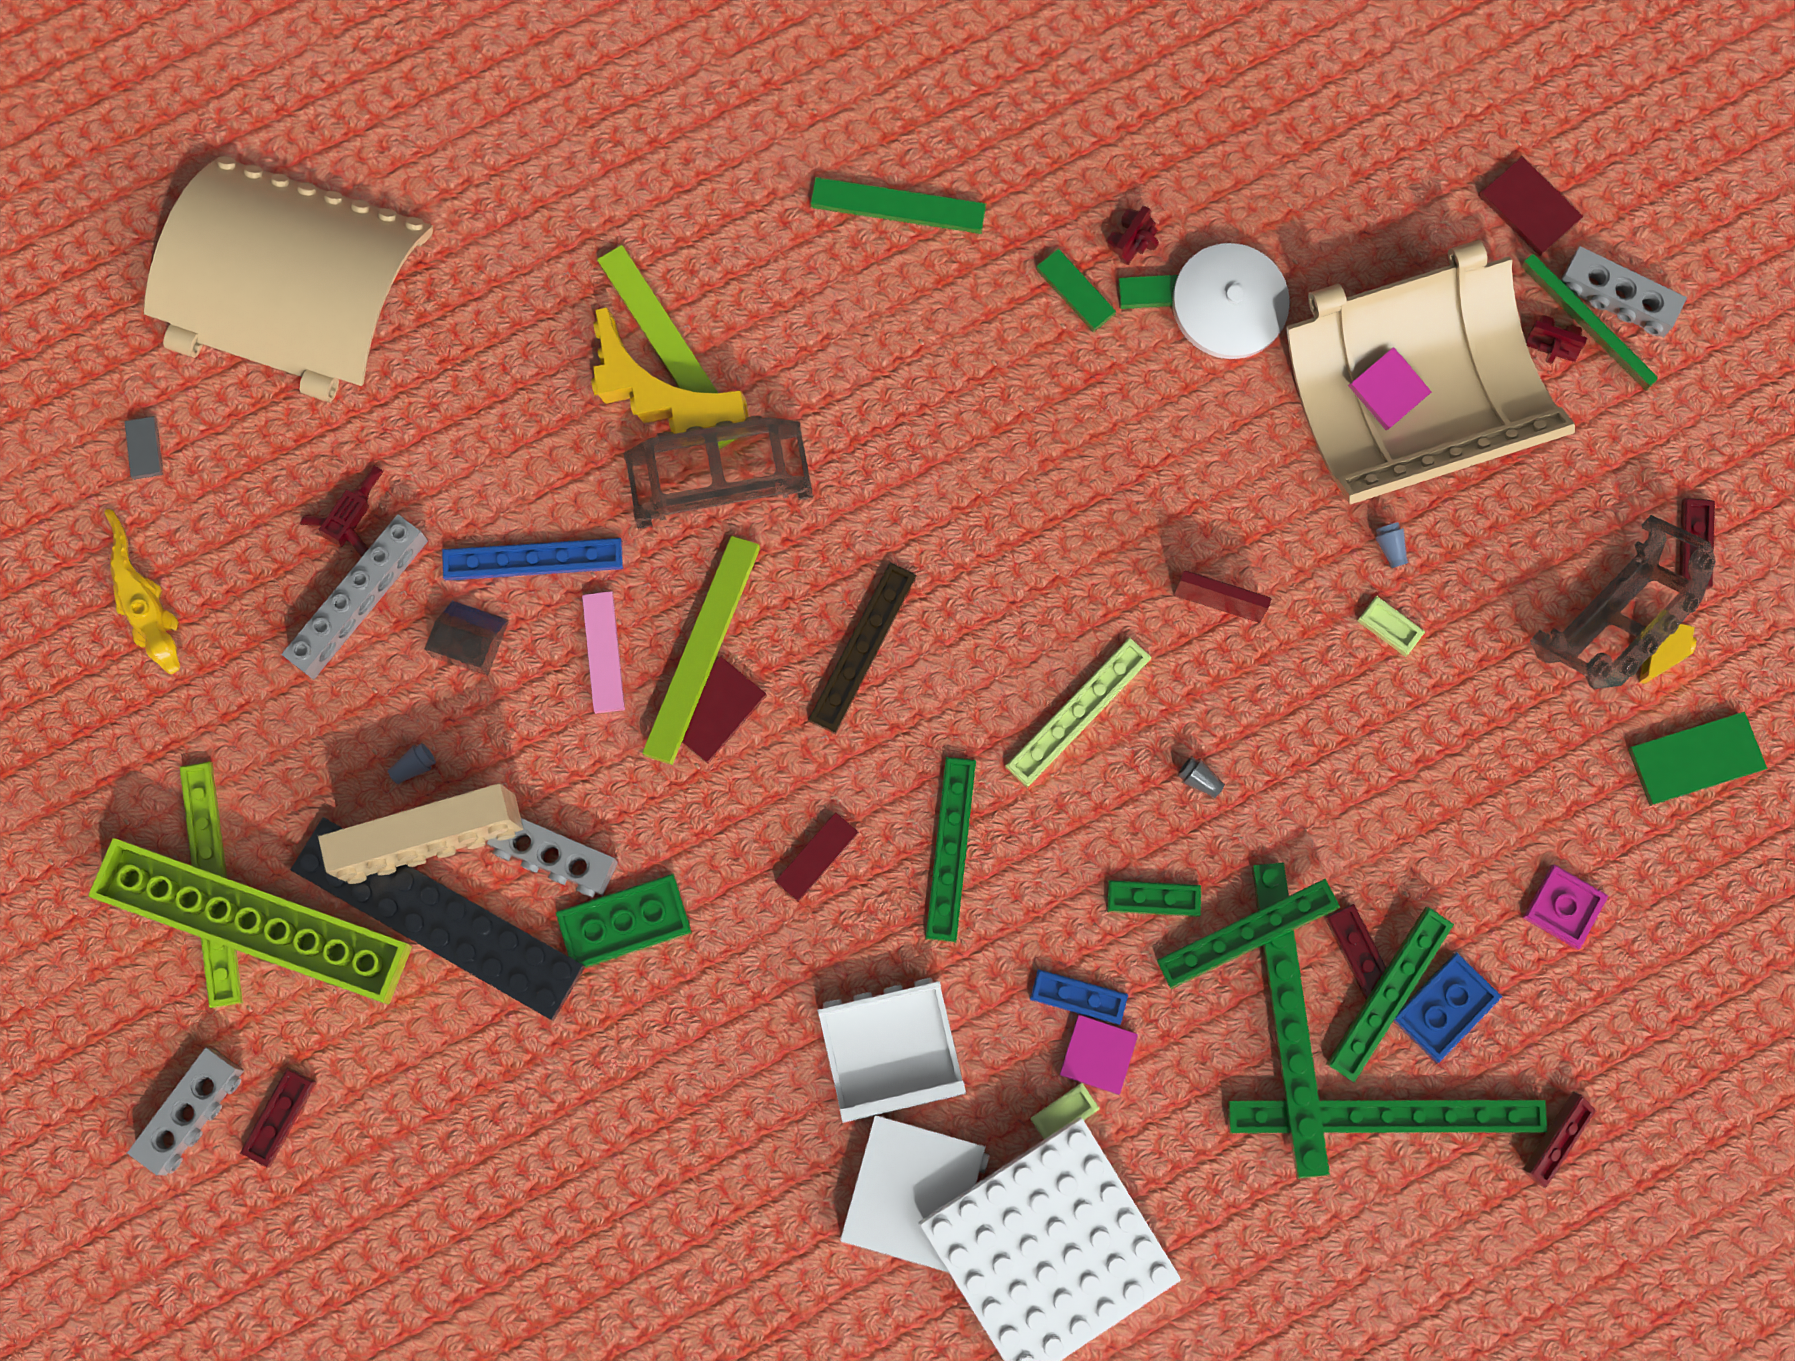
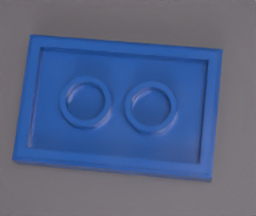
(1446, 1007)

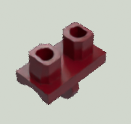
(1138, 236)
(1556, 341)

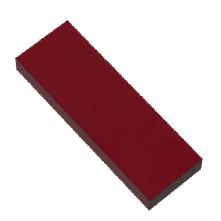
(1698, 519)
(817, 857)
(1357, 947)
(278, 1117)
(1559, 1139)

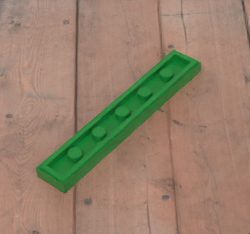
(898, 205)
(1590, 322)
(951, 850)
(1248, 933)
(1390, 994)

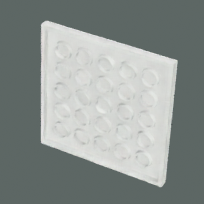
(1050, 1248)

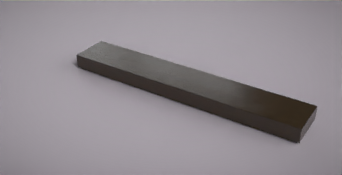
(862, 648)

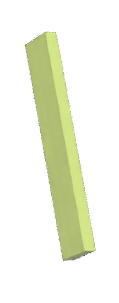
(1078, 712)

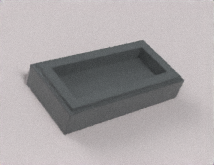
(143, 448)

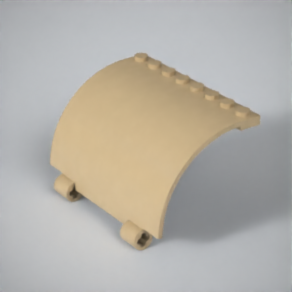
(277, 273)
(1461, 340)

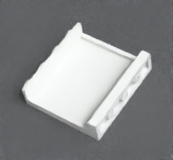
(891, 1050)
(902, 1182)

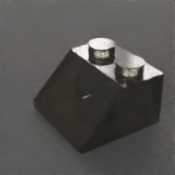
(466, 637)

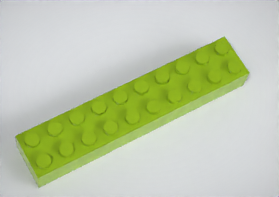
(250, 921)

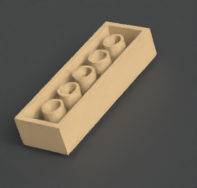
(421, 833)

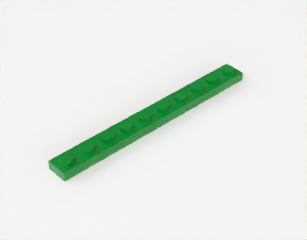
(1292, 1034)
(1398, 1116)

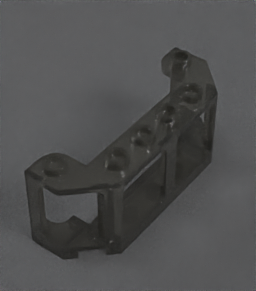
(720, 491)
(1607, 609)

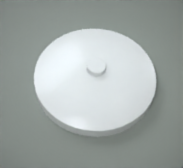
(1230, 301)

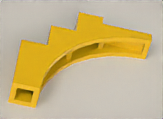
(651, 398)

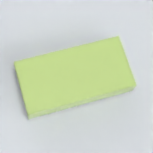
(1391, 626)
(1065, 1110)

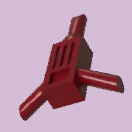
(346, 514)

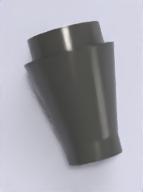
(1199, 776)

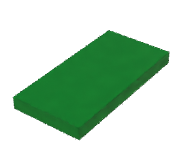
(1697, 758)
(624, 922)

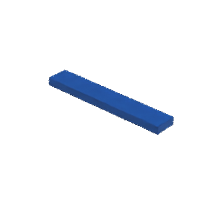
(532, 559)

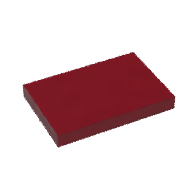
(1531, 206)
(1222, 596)
(721, 709)

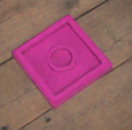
(1390, 388)
(1565, 906)
(1098, 1054)

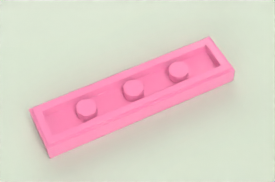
(603, 652)

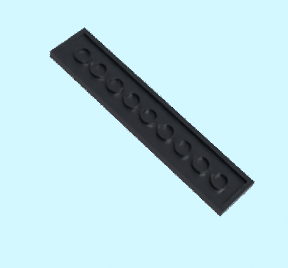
(452, 929)

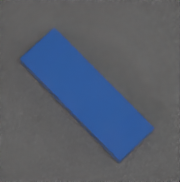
(1079, 997)

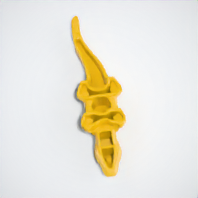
(139, 602)

